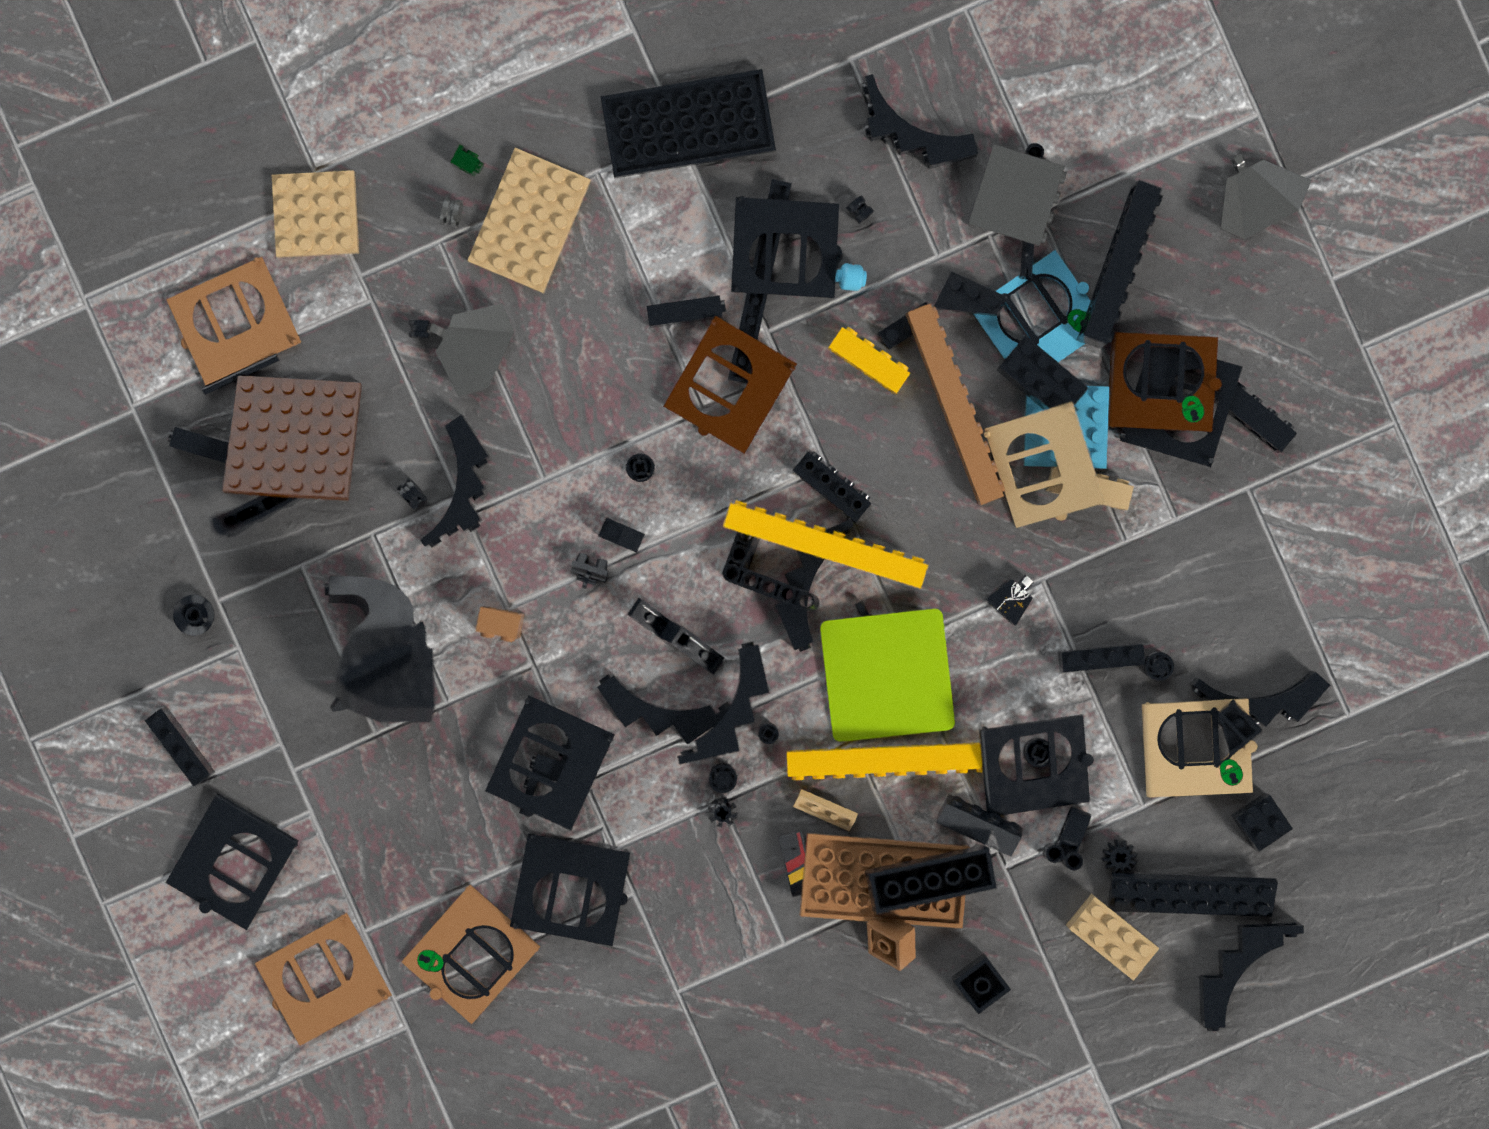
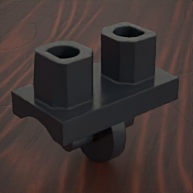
(587, 573)

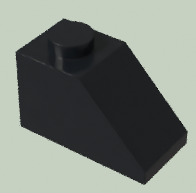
(621, 535)

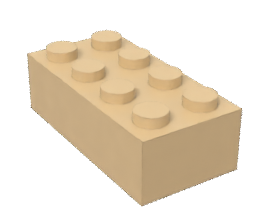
(1112, 937)

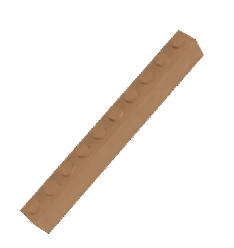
(954, 404)

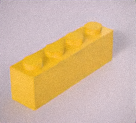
(869, 360)

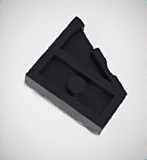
(1237, 726)

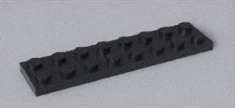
(1192, 894)

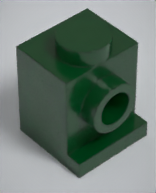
(467, 161)

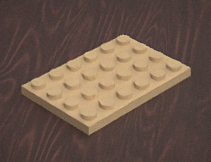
(529, 220)

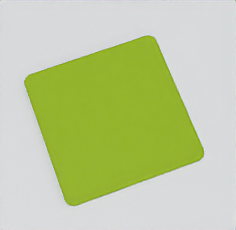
(887, 675)

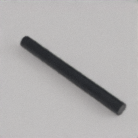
(243, 372)

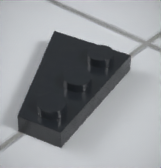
(968, 296)

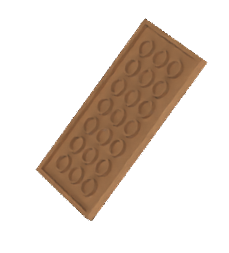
(837, 883)

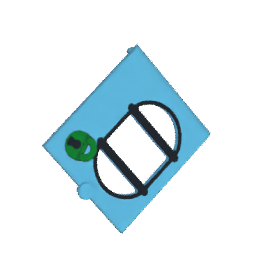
(1059, 339)

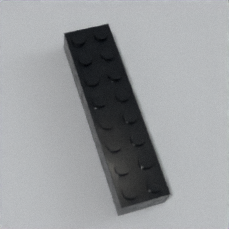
(1119, 264)

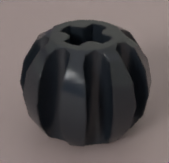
(729, 814)

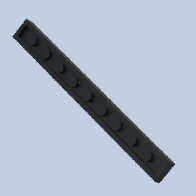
(755, 303)

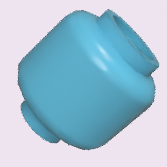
(851, 277)

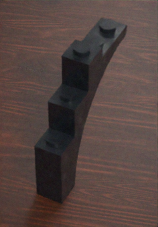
(938, 149)
(461, 512)
(244, 516)
(1293, 701)

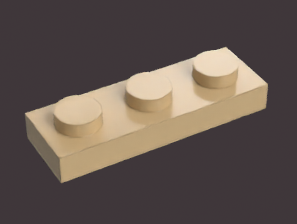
(825, 810)

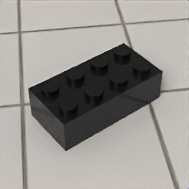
(1041, 376)

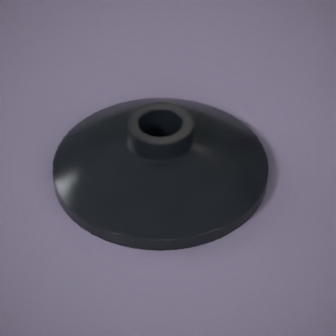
(183, 615)

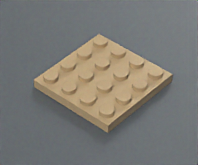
(315, 214)

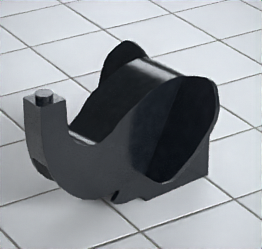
(386, 662)

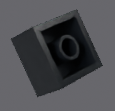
(1262, 822)
(981, 983)

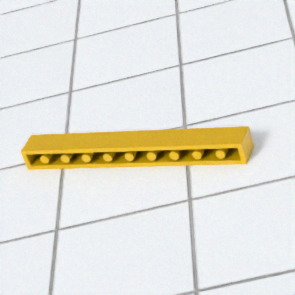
(825, 545)
(884, 760)

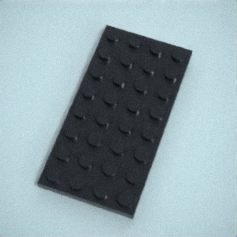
(688, 123)

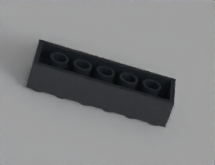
(930, 879)

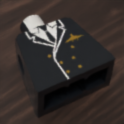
(1011, 598)

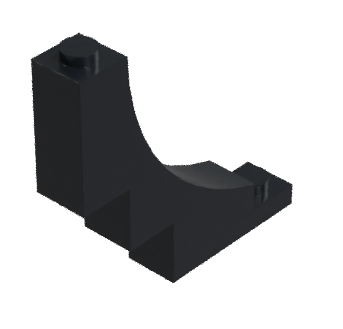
(796, 619)
(630, 707)
(723, 737)
(1253, 942)

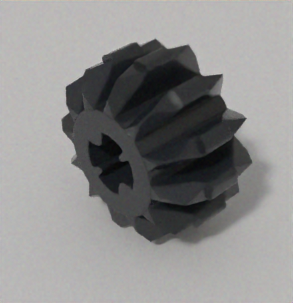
(1122, 849)

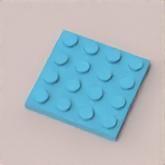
(1093, 420)

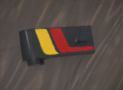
(793, 852)

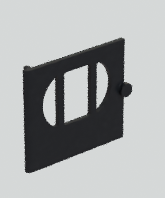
(772, 216)
(1162, 374)
(584, 760)
(1062, 789)
(214, 831)
(558, 856)

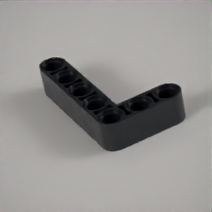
(762, 582)

